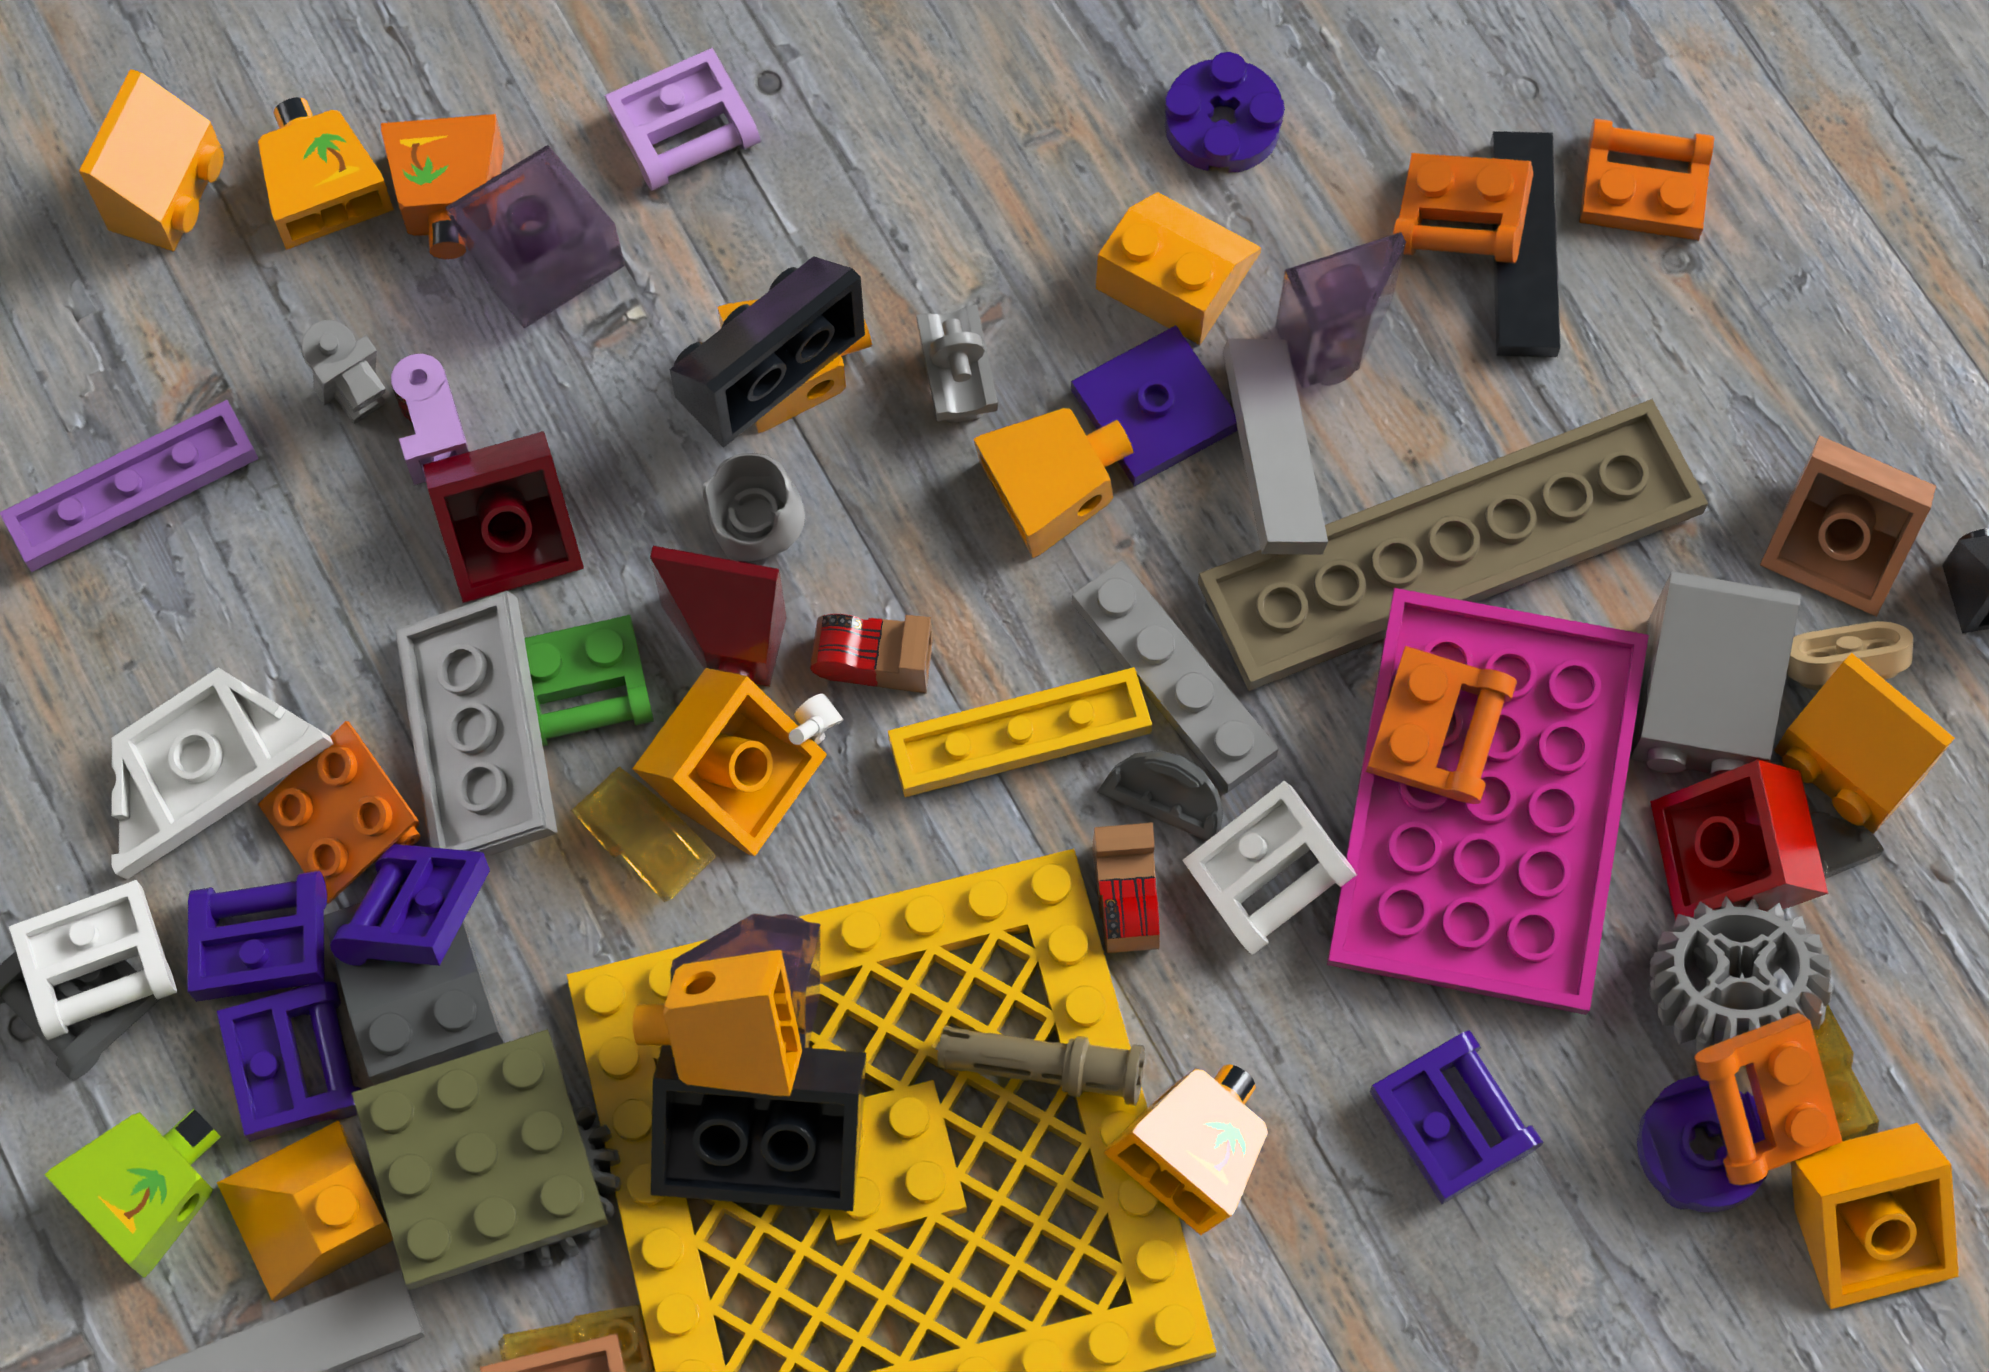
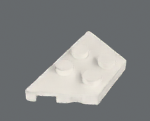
(199, 763)

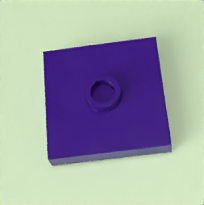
(1160, 401)

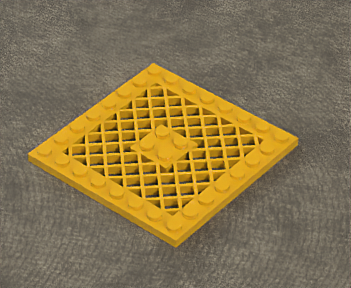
(906, 1153)

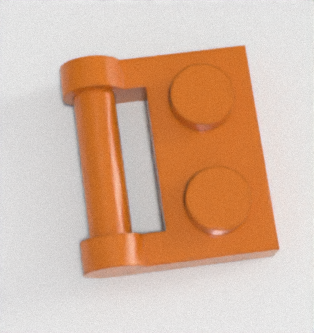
(1465, 192)
(1644, 196)
(1420, 717)
(1787, 1093)

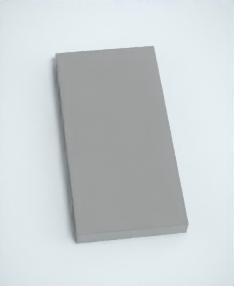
(476, 728)

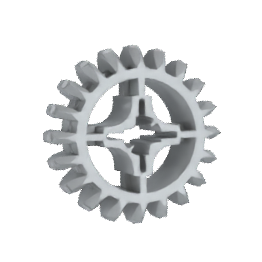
(1738, 957)

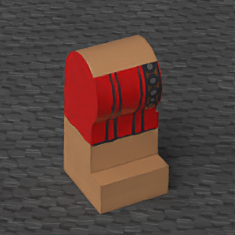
(874, 651)
(1127, 887)

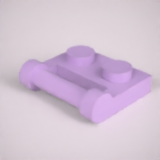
(673, 103)

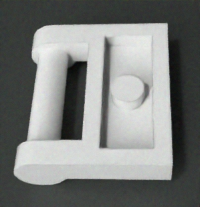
(1257, 850)
(86, 939)

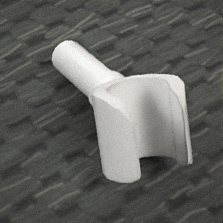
(814, 719)

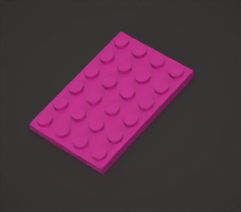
(1511, 887)

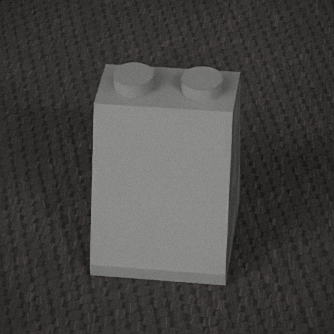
(1713, 674)

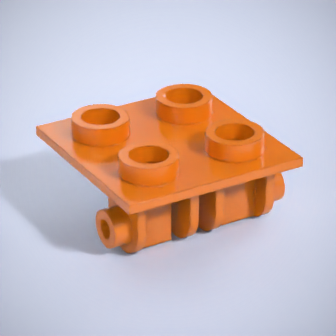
(340, 812)

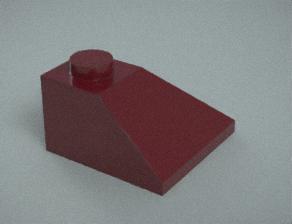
(723, 610)

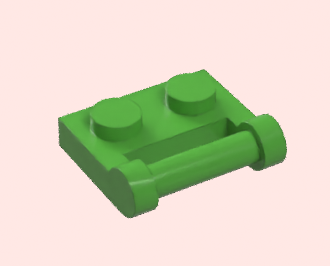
(586, 662)

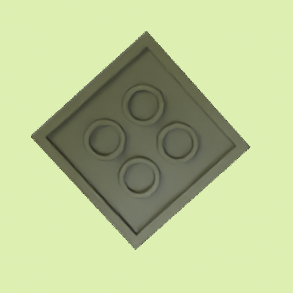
(479, 1159)

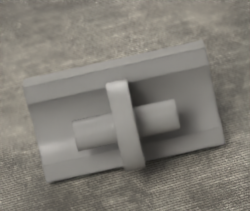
(957, 365)
(343, 368)

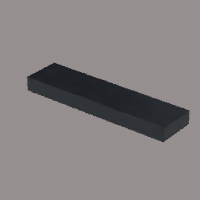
(1528, 290)

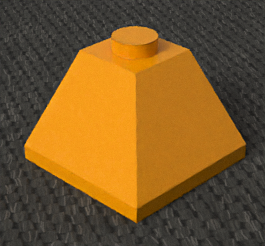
(306, 1211)

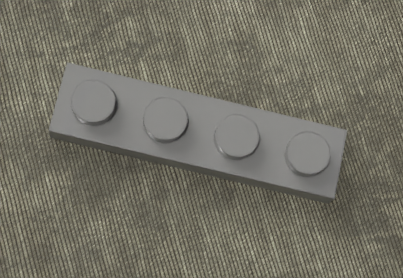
(1175, 676)

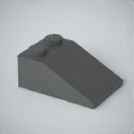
(414, 1011)

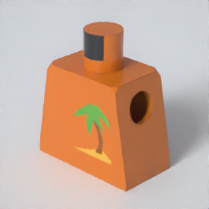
(435, 166)

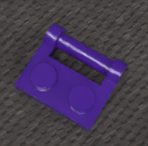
(425, 914)
(261, 952)
(268, 1064)
(1438, 1127)

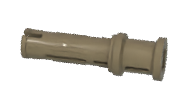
(1072, 1065)

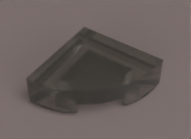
(1843, 843)

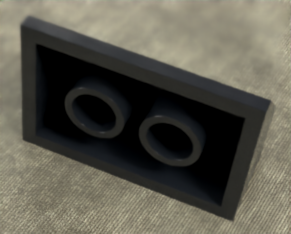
(770, 347)
(761, 1145)

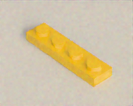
(1019, 732)

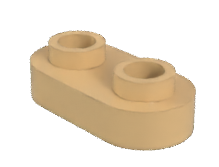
(1879, 644)

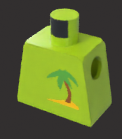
(139, 1185)

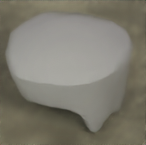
(753, 507)

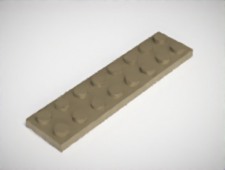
(1455, 541)

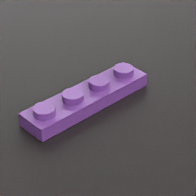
(128, 485)

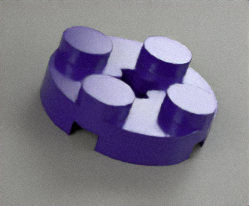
(1231, 84)
(1666, 1153)

